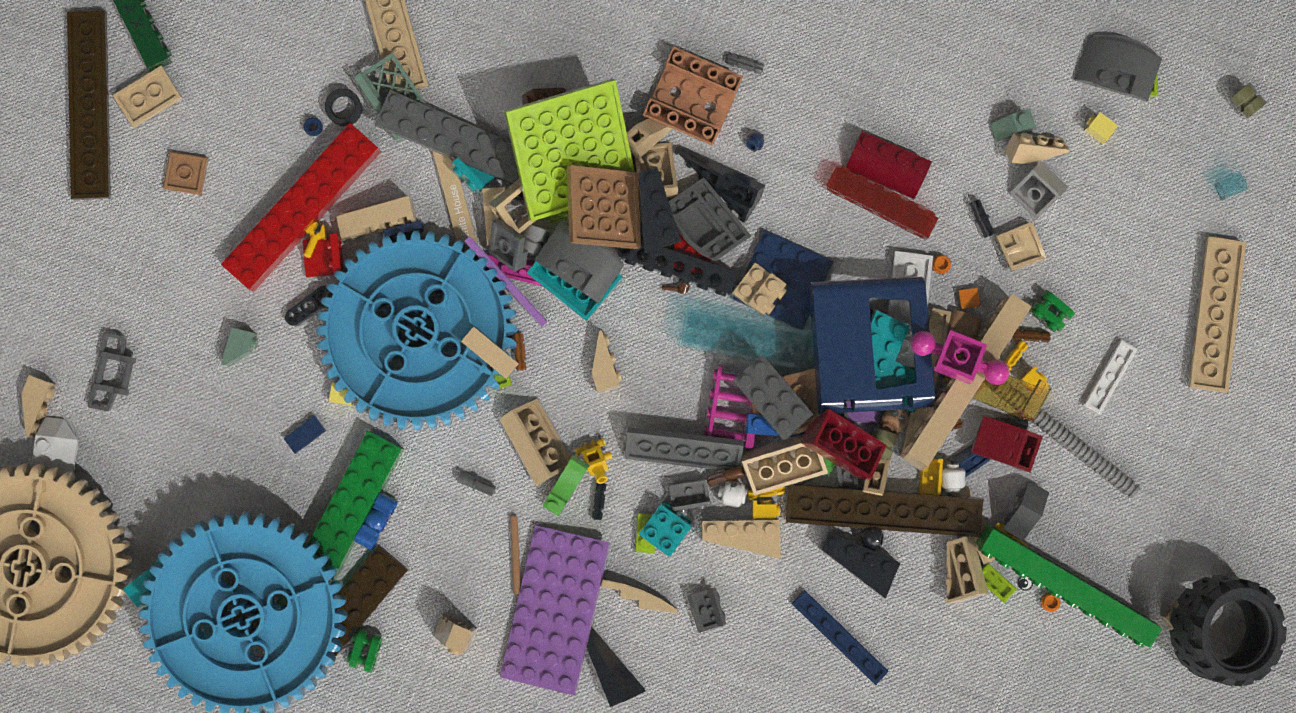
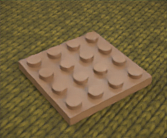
(603, 207)

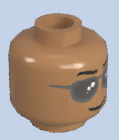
(894, 420)

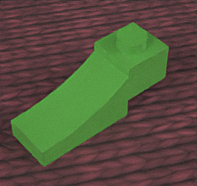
(566, 485)

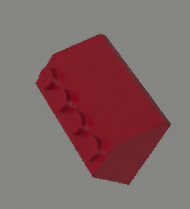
(888, 165)
(844, 444)

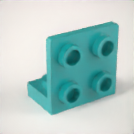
(666, 528)

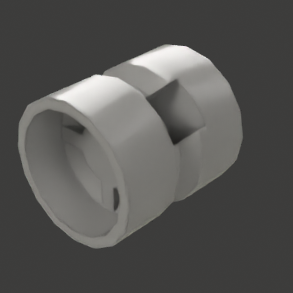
(534, 239)

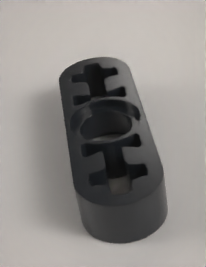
(301, 304)

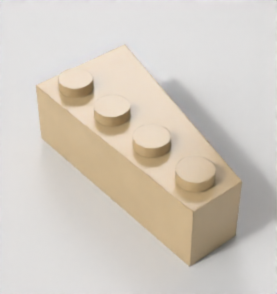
(376, 218)
(747, 535)

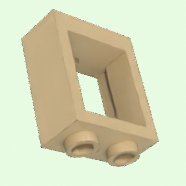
(499, 211)

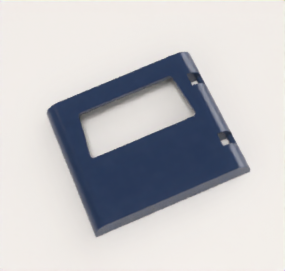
(846, 350)

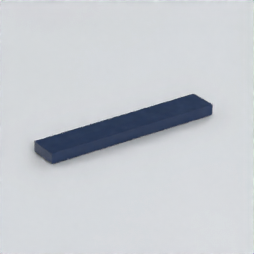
(840, 637)

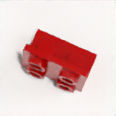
(326, 257)

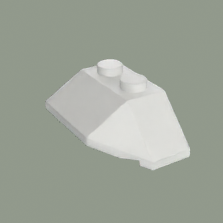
(55, 445)

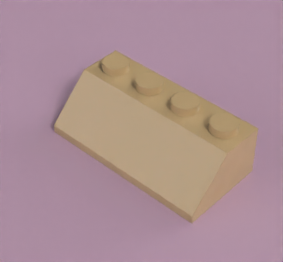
(536, 441)
(781, 464)

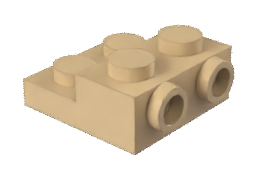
(760, 290)

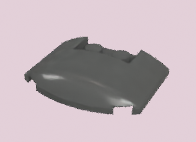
(1119, 65)
(707, 221)
(581, 265)

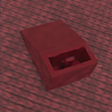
(1006, 444)

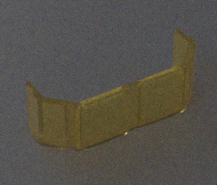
(1012, 396)

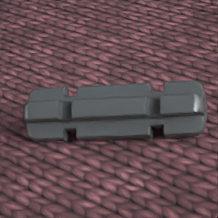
(745, 64)

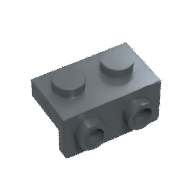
(689, 494)
(707, 609)

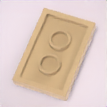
(147, 97)

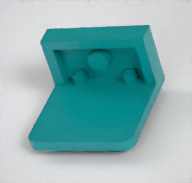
(474, 178)

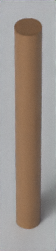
(515, 554)

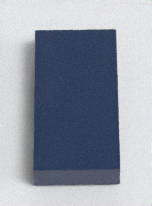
(304, 434)

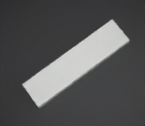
(1110, 377)

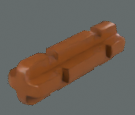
(520, 351)

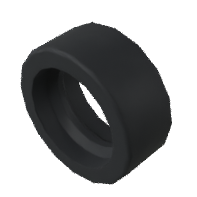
(343, 93)

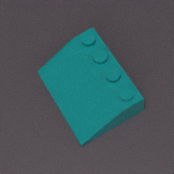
(569, 295)

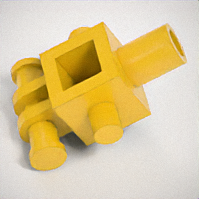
(595, 458)

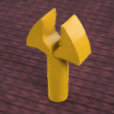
(314, 238)

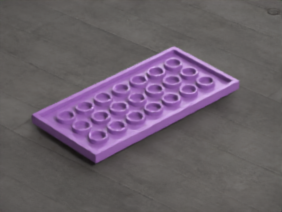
(555, 610)

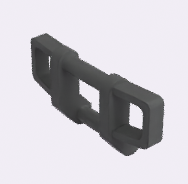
(97, 385)

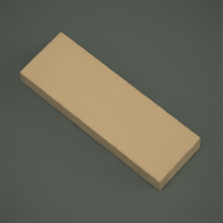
(489, 352)

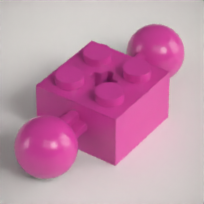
(972, 351)

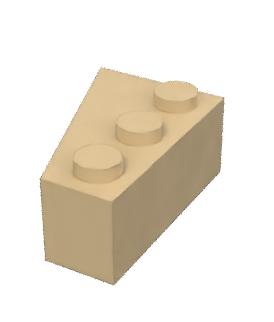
(964, 573)

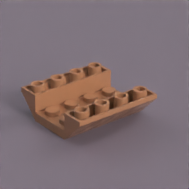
(699, 84)

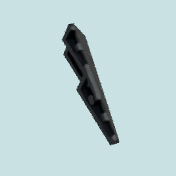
(734, 188)
(614, 676)

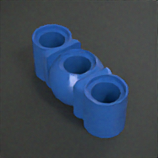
(376, 521)

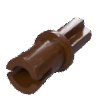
(725, 475)

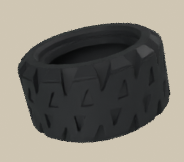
(1261, 640)

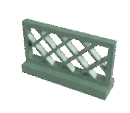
(373, 94)

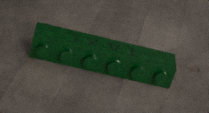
(144, 33)

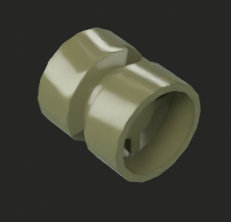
(1248, 100)
(887, 438)

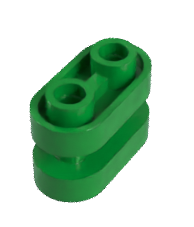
(1054, 322)
(360, 640)

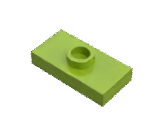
(997, 583)

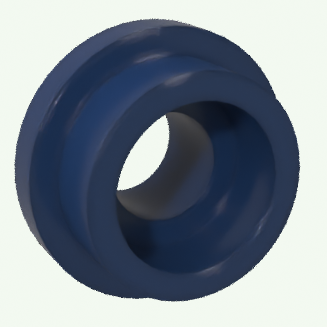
(311, 121)

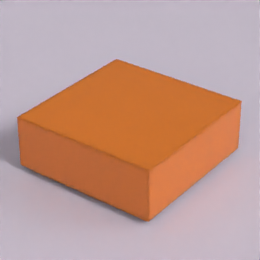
(969, 298)

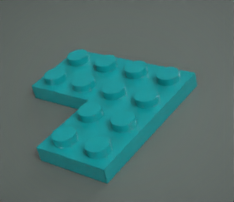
(887, 341)

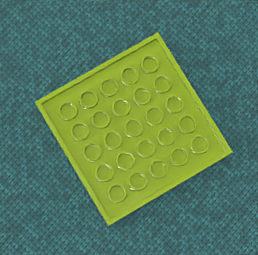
(566, 130)

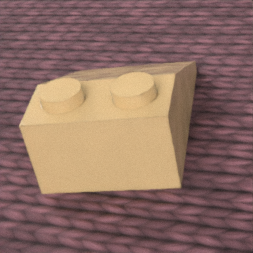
(662, 157)

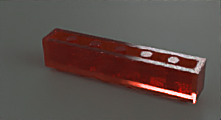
(881, 203)

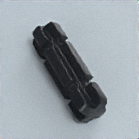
(1021, 423)
(599, 500)

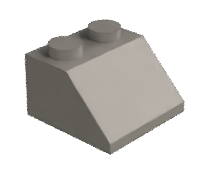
(1039, 190)

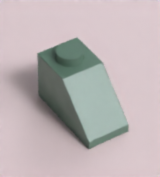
(1015, 123)
(238, 346)

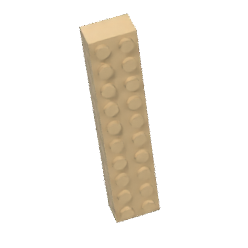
(958, 395)

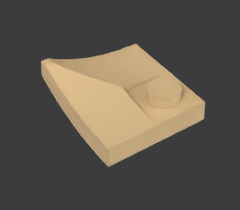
(1021, 247)

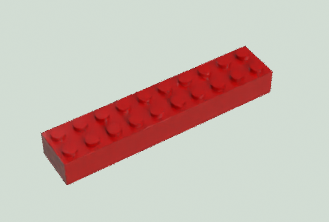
(300, 207)

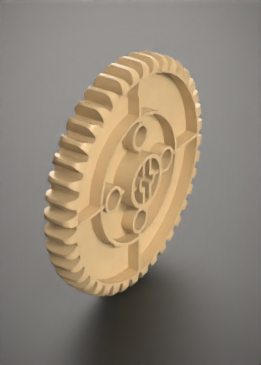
(73, 533)

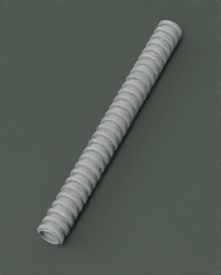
(1087, 454)

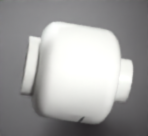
(953, 478)
(733, 493)

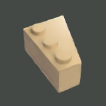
(454, 634)

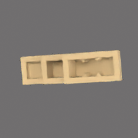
(646, 599)

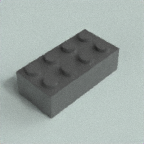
(774, 397)

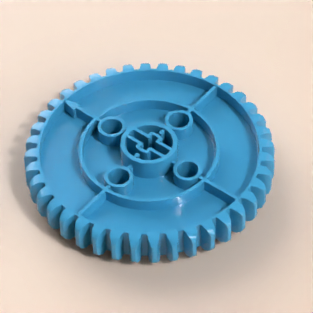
(364, 344)
(192, 591)

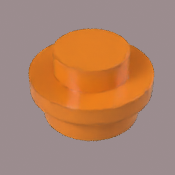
(941, 264)
(1050, 602)

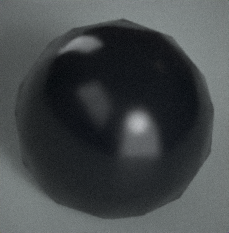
(872, 538)

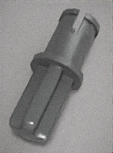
(476, 483)

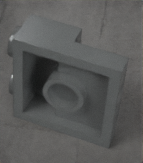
(507, 245)

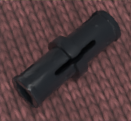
(982, 218)

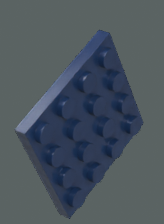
(795, 268)

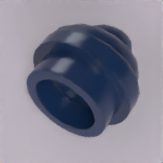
(755, 141)

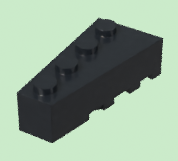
(656, 214)
(866, 565)

